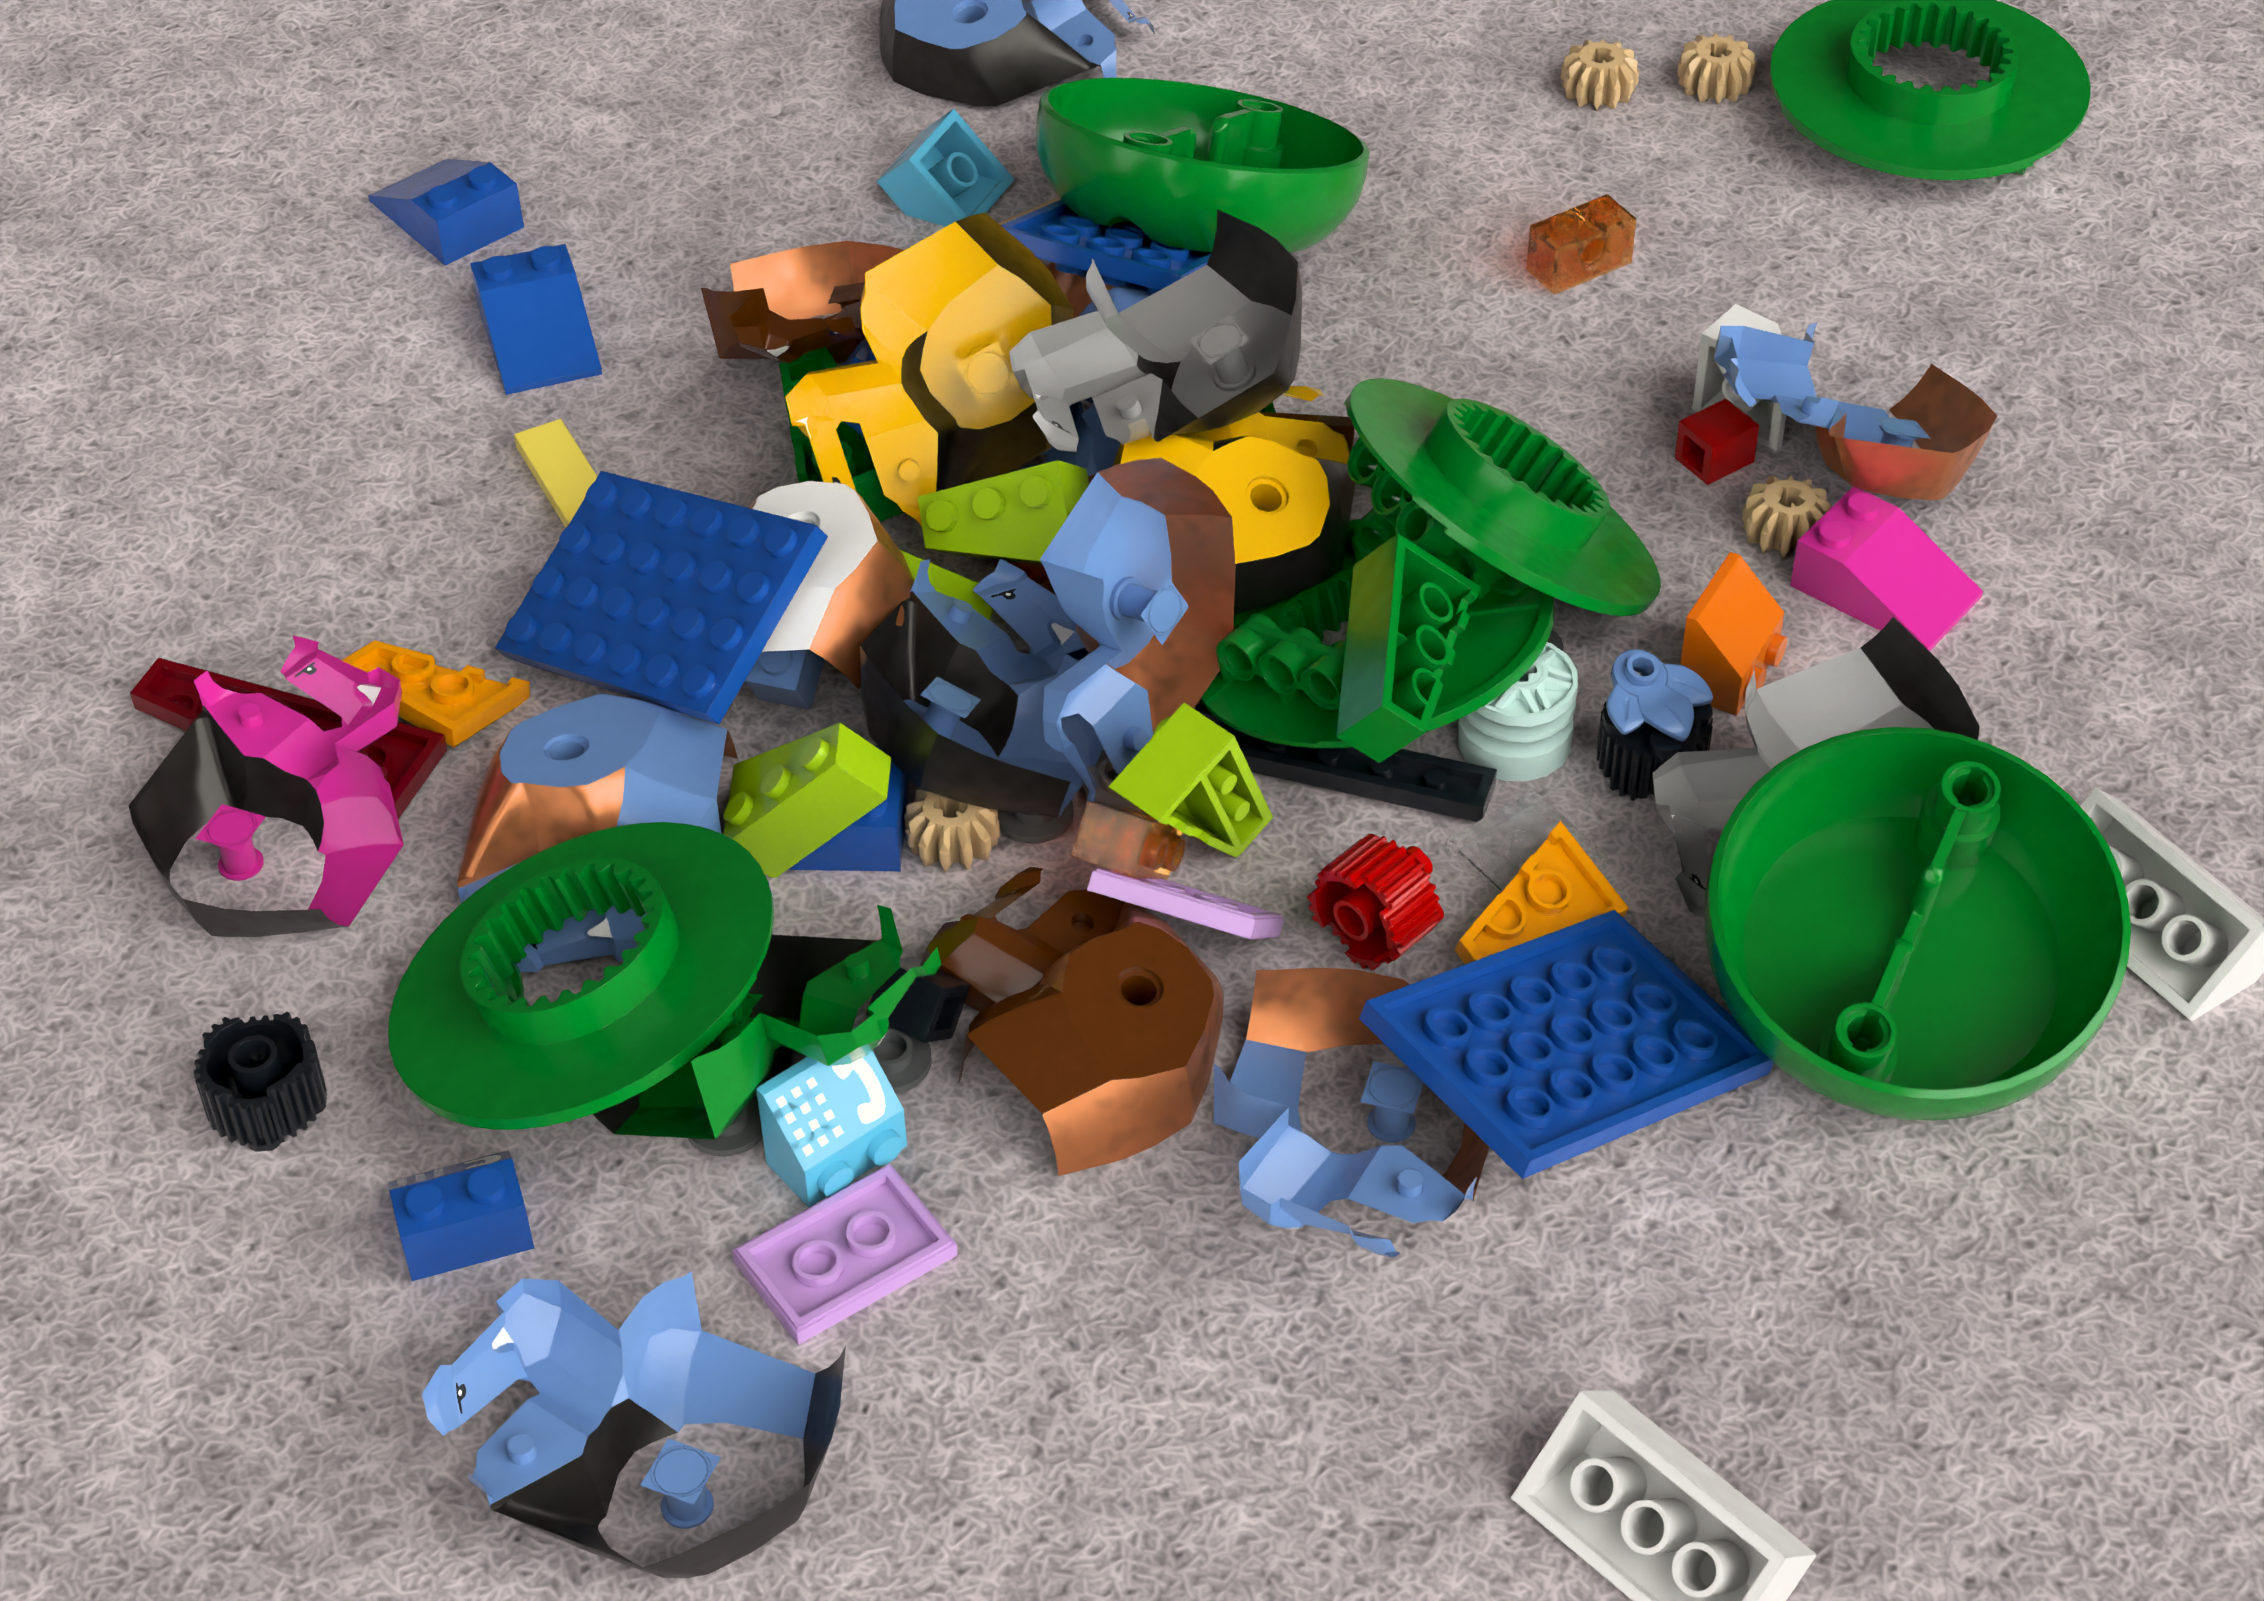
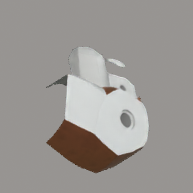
(851, 581)

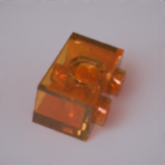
(1581, 244)
(1128, 841)

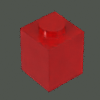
(1716, 441)

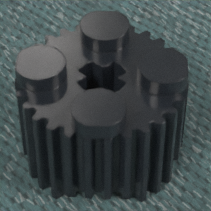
(1636, 755)
(260, 1080)

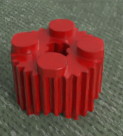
(1377, 900)

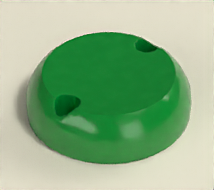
(1183, 150)
(1916, 923)

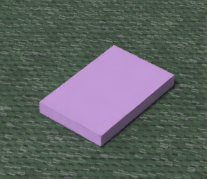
(1188, 904)
(844, 1253)

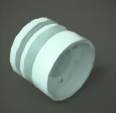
(1529, 725)

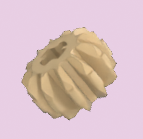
(1716, 68)
(1599, 74)
(1782, 512)
(949, 830)

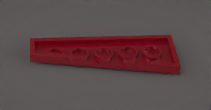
(404, 753)

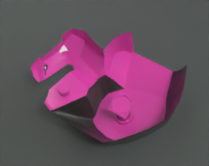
(265, 760)

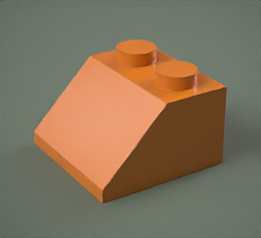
(1732, 633)

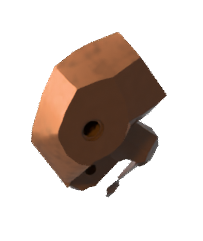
(782, 290)
(1089, 1017)

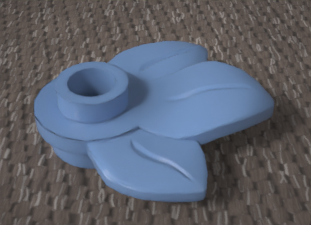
(1659, 697)

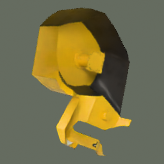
(942, 385)
(1284, 493)

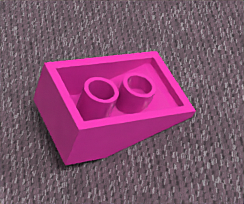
(1882, 566)

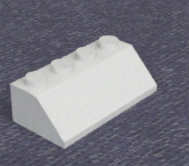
(2187, 928)
(1654, 1511)

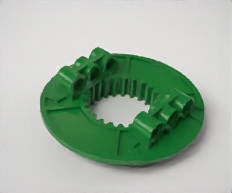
(1853, 111)
(1449, 486)
(1287, 683)
(497, 1063)

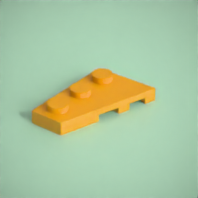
(439, 696)
(1547, 894)

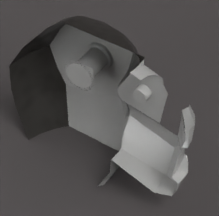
(1180, 358)
(1873, 687)

